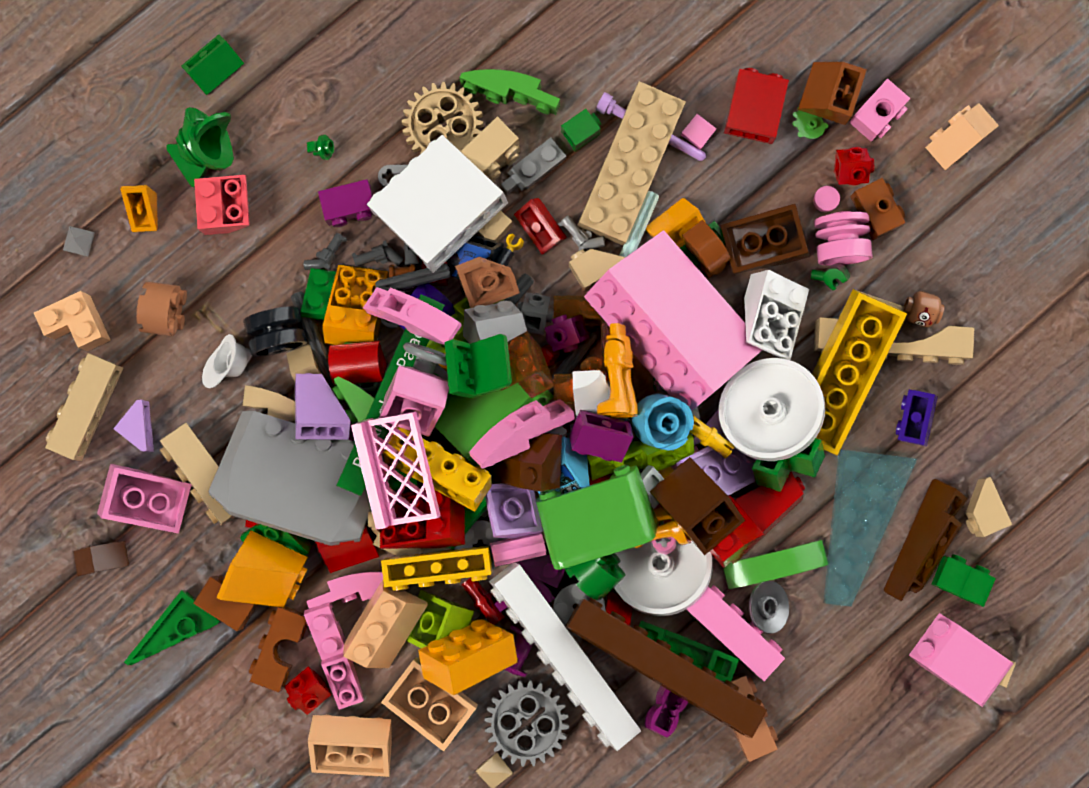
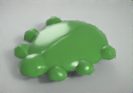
(809, 125)

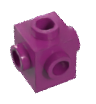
(566, 333)

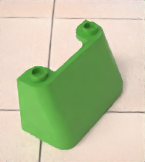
(597, 518)

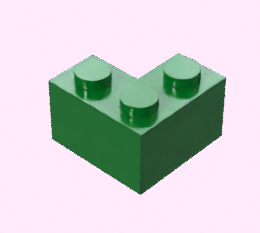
(774, 473)

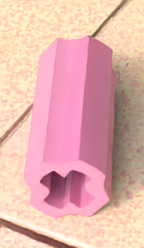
(517, 549)

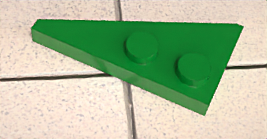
(175, 625)

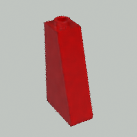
(769, 507)

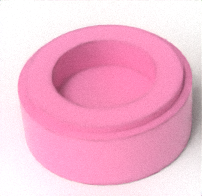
(826, 199)

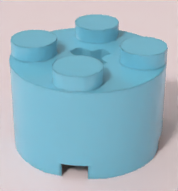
(663, 422)

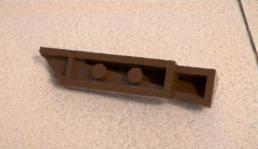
(927, 540)

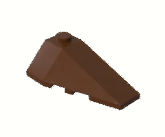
(534, 468)

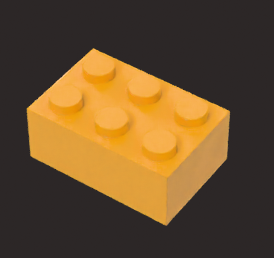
(467, 656)

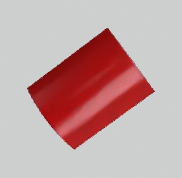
(357, 362)

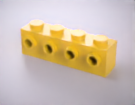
(449, 472)
(437, 566)

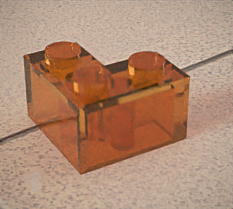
(528, 365)

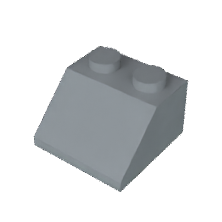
(493, 320)

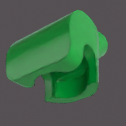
(834, 272)

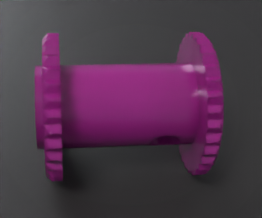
(522, 651)

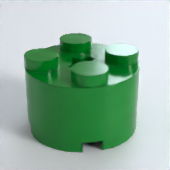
(597, 575)

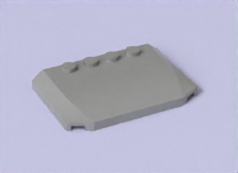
(289, 481)

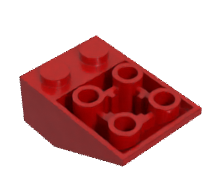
(433, 533)

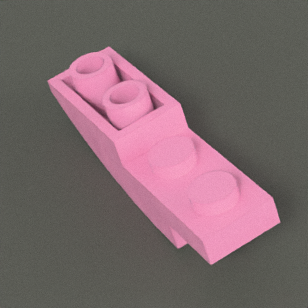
(413, 314)
(514, 431)
(347, 586)
(330, 642)

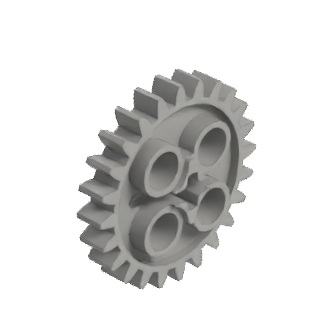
(511, 705)

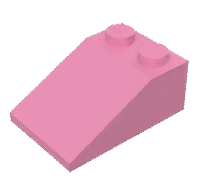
(143, 499)
(960, 659)

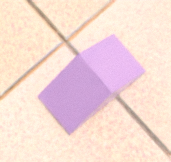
(136, 426)

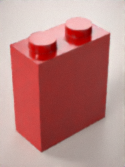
(756, 105)

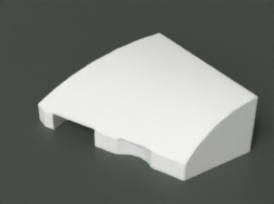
(589, 390)

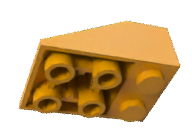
(345, 315)

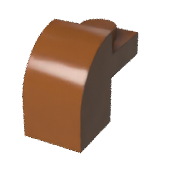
(706, 249)

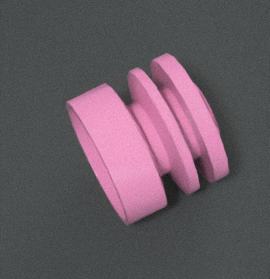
(843, 234)

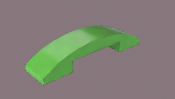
(775, 564)

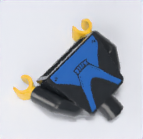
(485, 248)

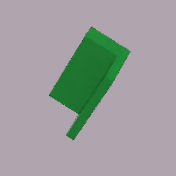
(212, 64)

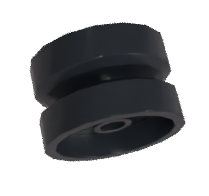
(275, 331)

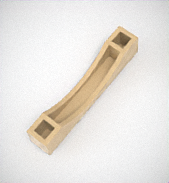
(948, 344)

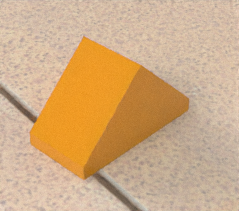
(140, 207)

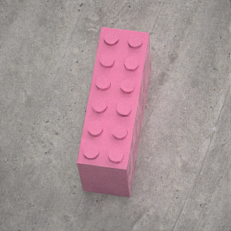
(673, 320)

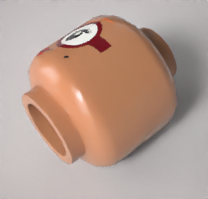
(924, 309)

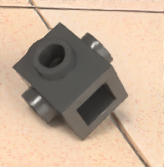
(536, 312)

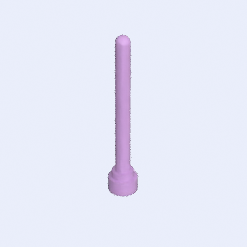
(609, 106)

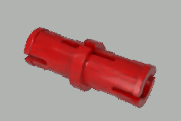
(483, 601)

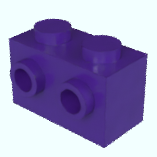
(917, 417)

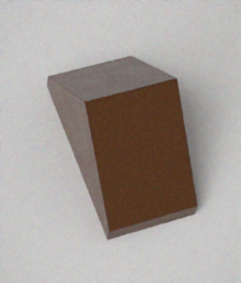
(101, 558)

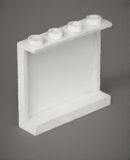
(438, 202)

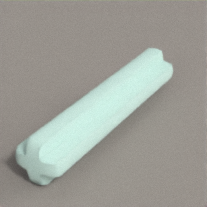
(640, 224)

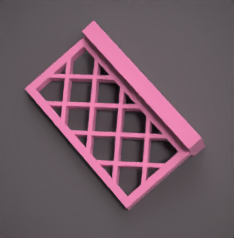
(375, 470)

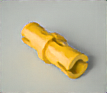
(711, 438)

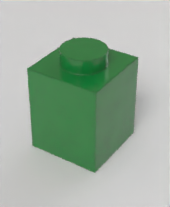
(581, 129)

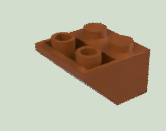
(832, 90)

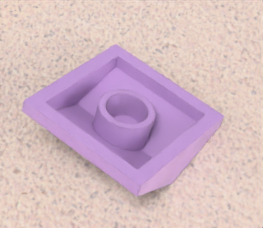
(512, 511)

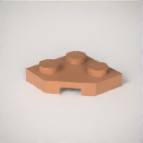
(486, 281)

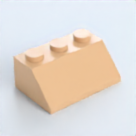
(383, 627)
(350, 745)

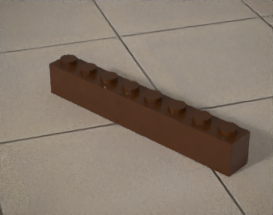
(666, 668)

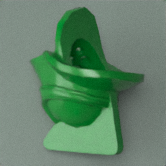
(202, 144)

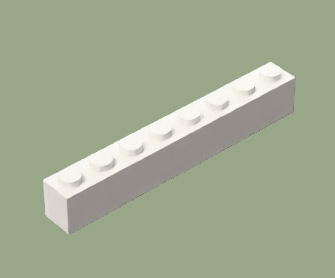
(565, 656)

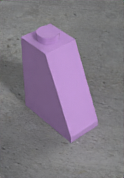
(318, 410)

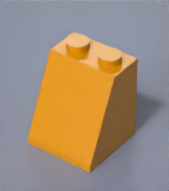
(263, 573)

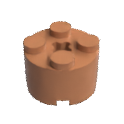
(161, 309)

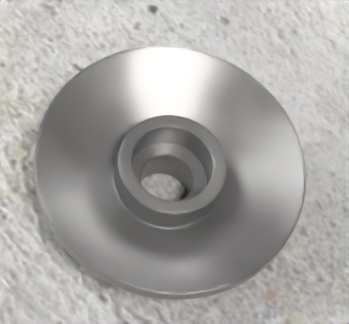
(769, 607)

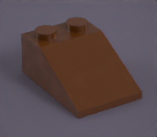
(765, 240)

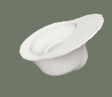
(225, 361)

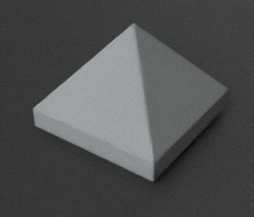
(78, 241)

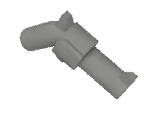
(581, 237)

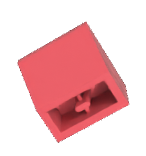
(221, 204)

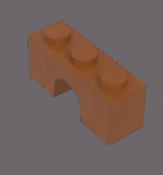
(269, 669)

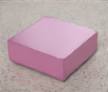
(698, 131)

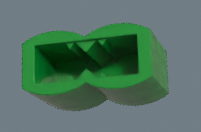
(964, 581)

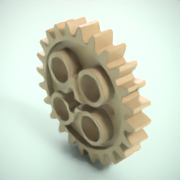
(431, 104)

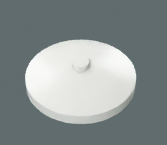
(772, 409)
(663, 582)

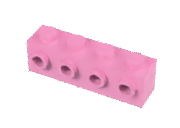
(736, 634)

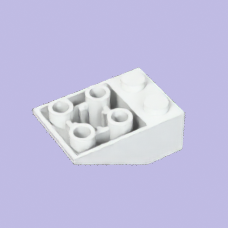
(773, 312)

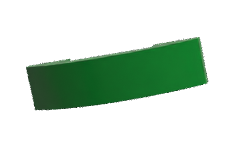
(703, 655)

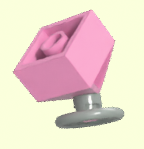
(417, 389)

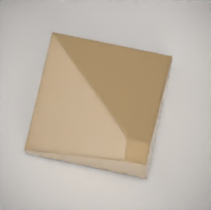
(494, 770)

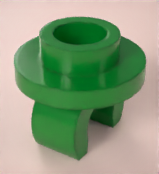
(322, 147)

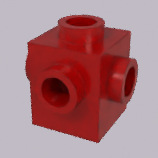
(853, 166)
(307, 691)

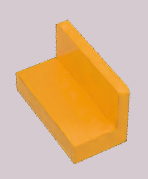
(676, 221)

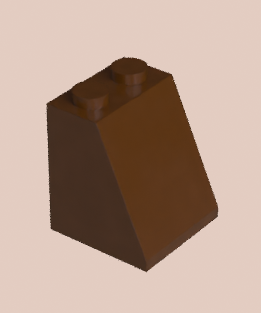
(697, 505)

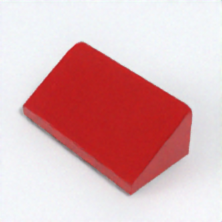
(540, 225)

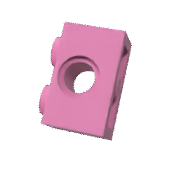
(886, 97)

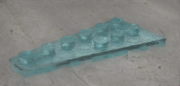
(862, 507)

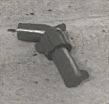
(378, 253)
(327, 255)

